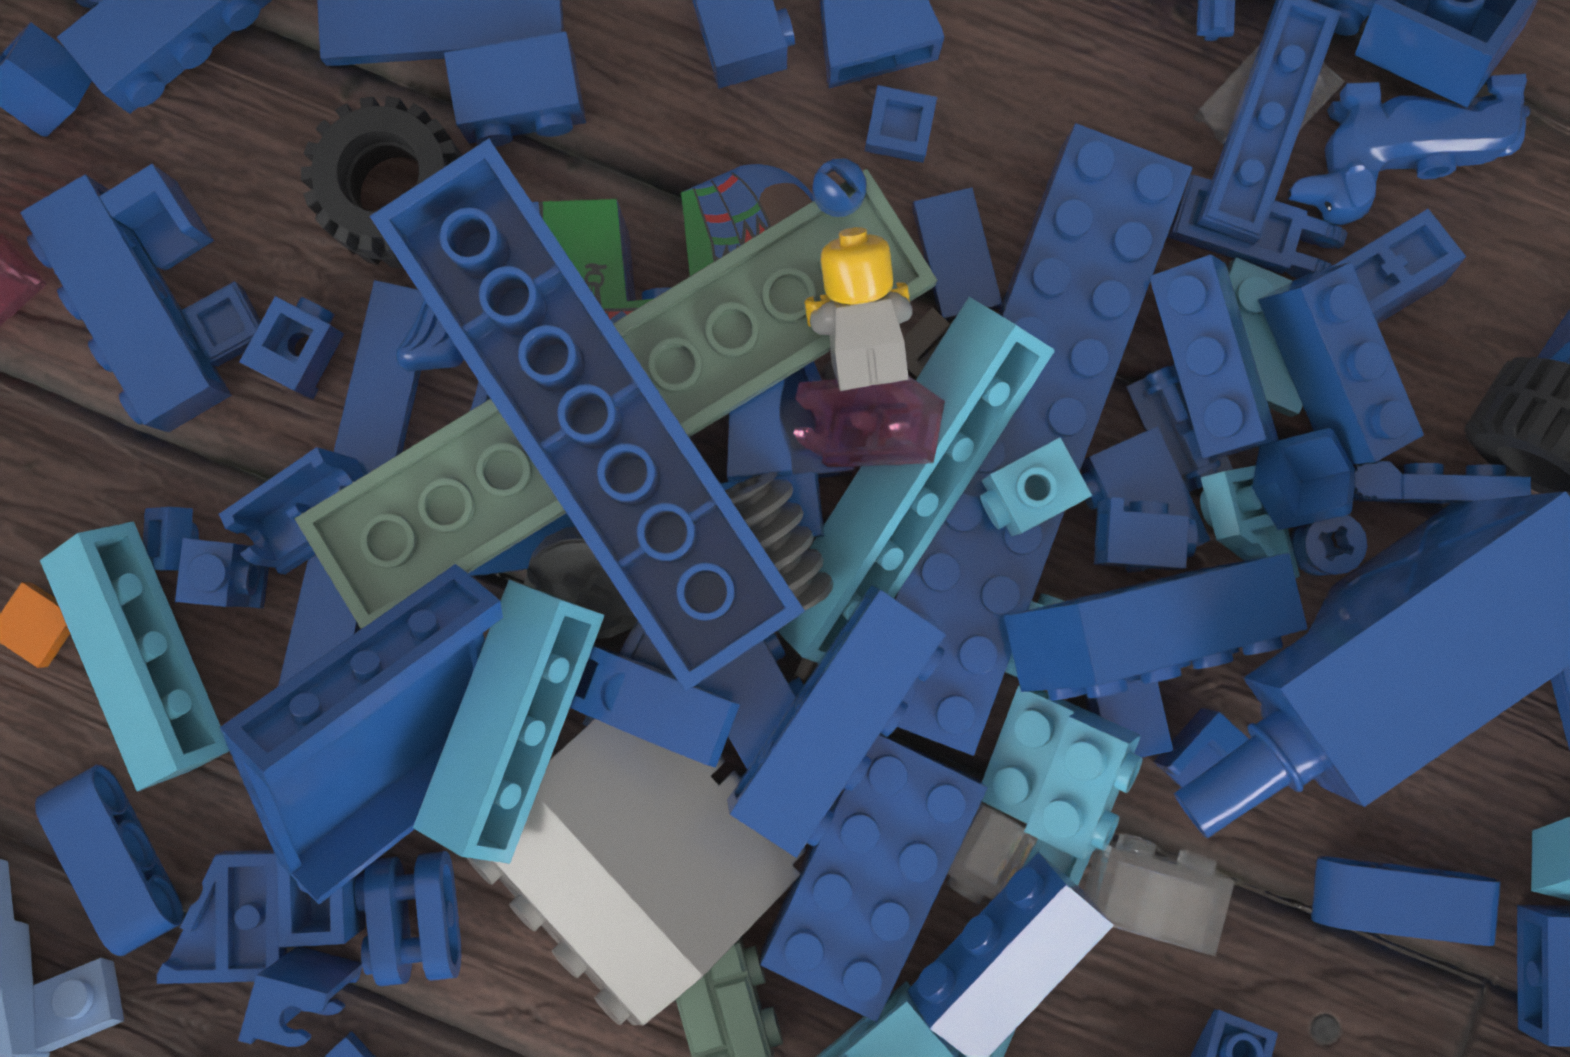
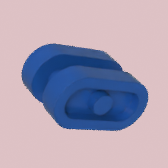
(389, 946)

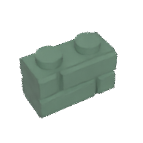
(725, 1011)

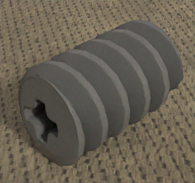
(774, 522)

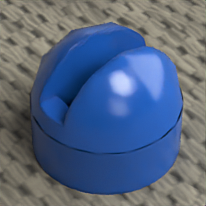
(830, 196)

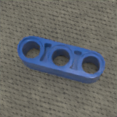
(109, 860)
(1405, 901)

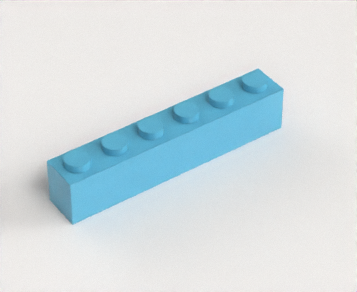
(896, 510)

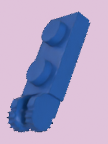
(1278, 242)
(1428, 484)

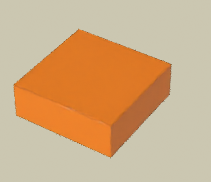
(33, 625)

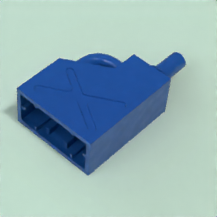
(1405, 658)

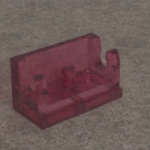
(871, 423)

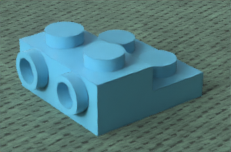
(1061, 772)

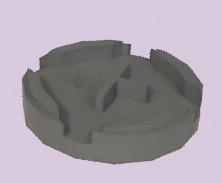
(570, 571)

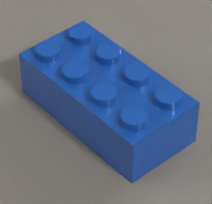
(1155, 628)
(873, 877)

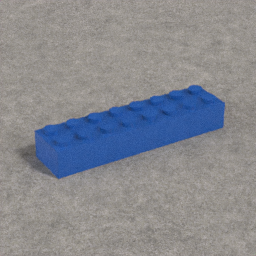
(587, 415)

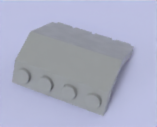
(638, 869)

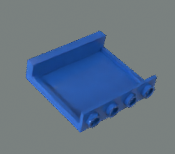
(356, 735)

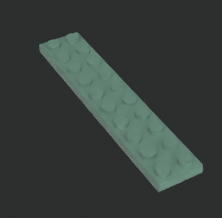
(701, 345)

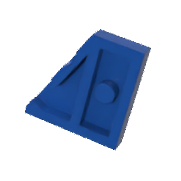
(232, 925)

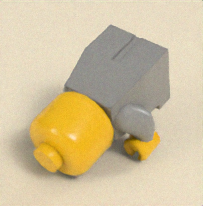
(861, 310)

